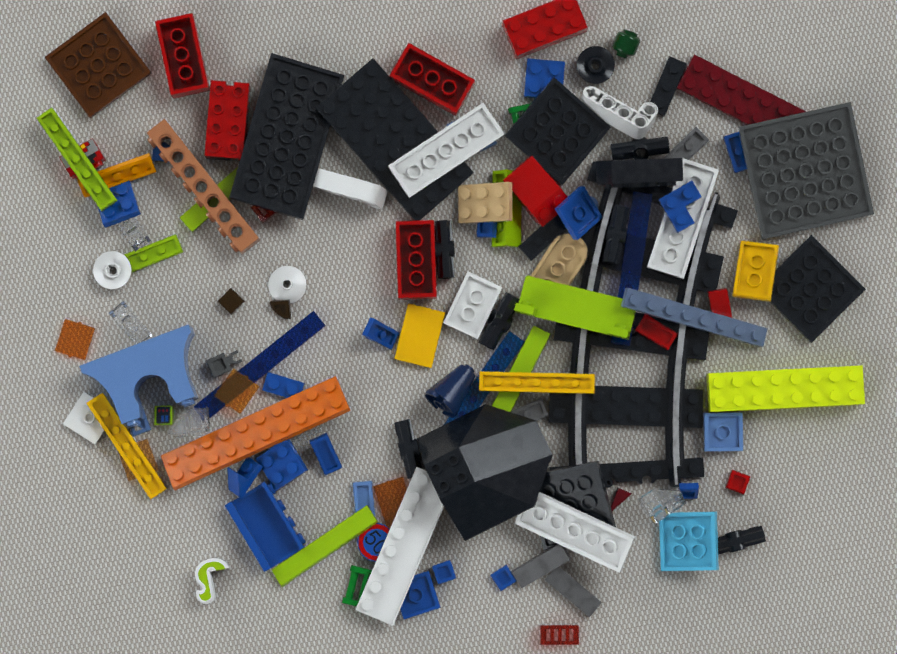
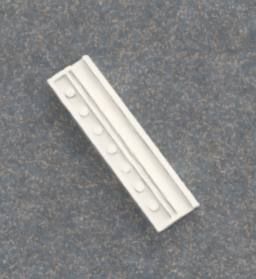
(402, 550)

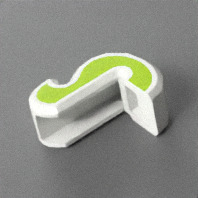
(204, 578)

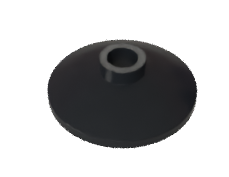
(599, 56)

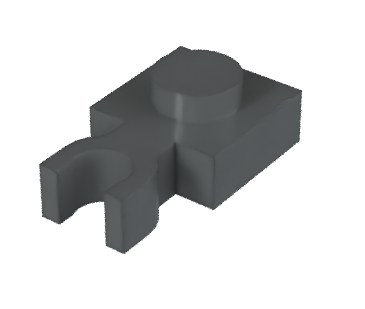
(221, 364)

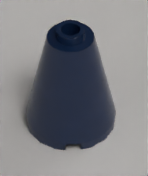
(451, 390)

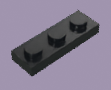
(667, 84)
(542, 238)

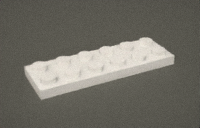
(446, 150)
(673, 249)
(577, 532)

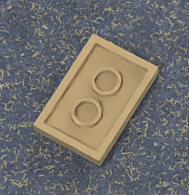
(485, 202)

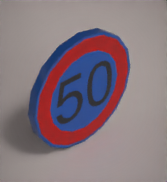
(372, 540)

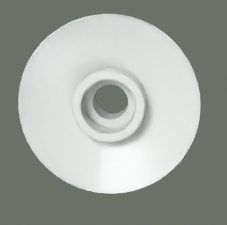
(103, 266)
(294, 291)

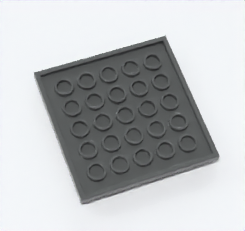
(806, 170)

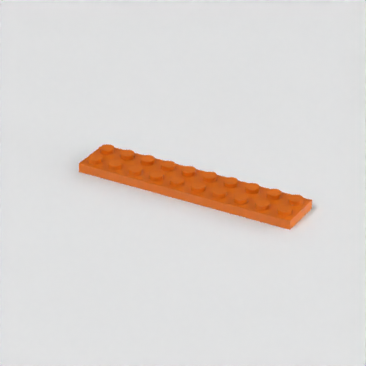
(255, 433)

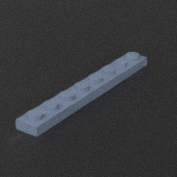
(694, 317)

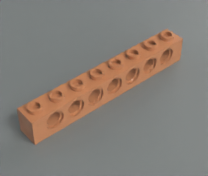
(164, 131)

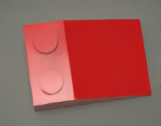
(536, 190)

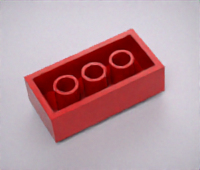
(544, 26)
(182, 56)
(432, 79)
(416, 260)

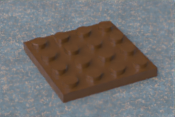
(98, 65)

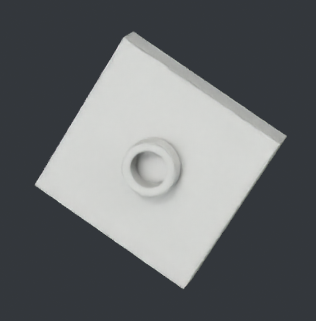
(83, 420)

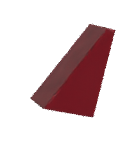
(619, 497)

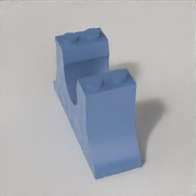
(129, 368)

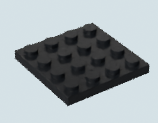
(557, 131)
(813, 289)
(580, 488)

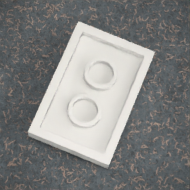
(472, 305)

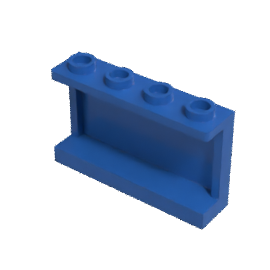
(266, 526)

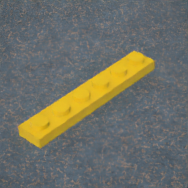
(537, 382)
(126, 446)

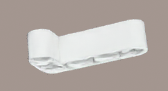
(618, 114)
(351, 188)

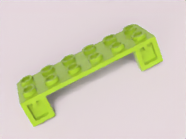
(575, 307)

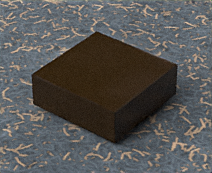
(231, 301)

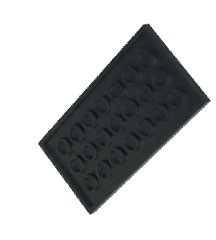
(382, 127)
(285, 137)

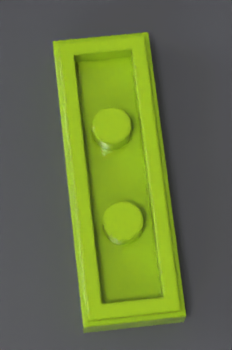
(154, 253)

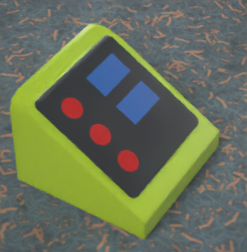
(164, 415)

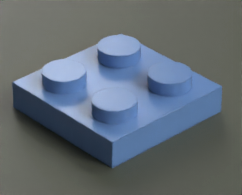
(723, 431)

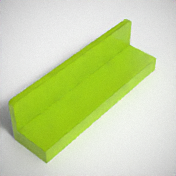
(508, 231)

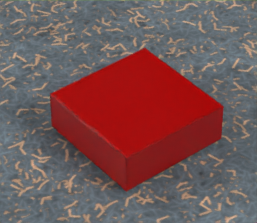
(737, 482)

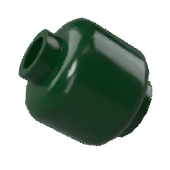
(626, 43)

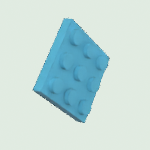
(689, 541)

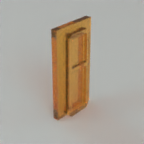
(390, 497)

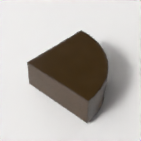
(281, 308)

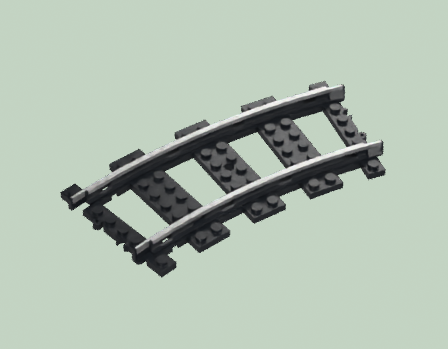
(641, 406)

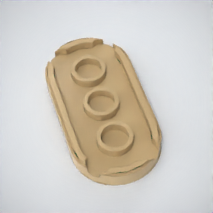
(562, 260)

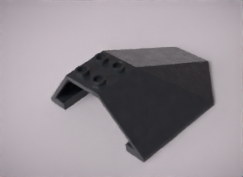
(486, 467)

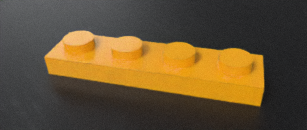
(124, 172)

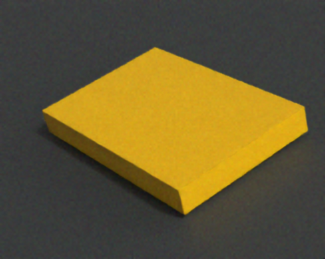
(755, 271)
(419, 335)

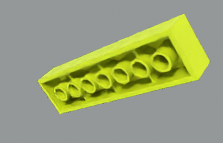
(785, 389)

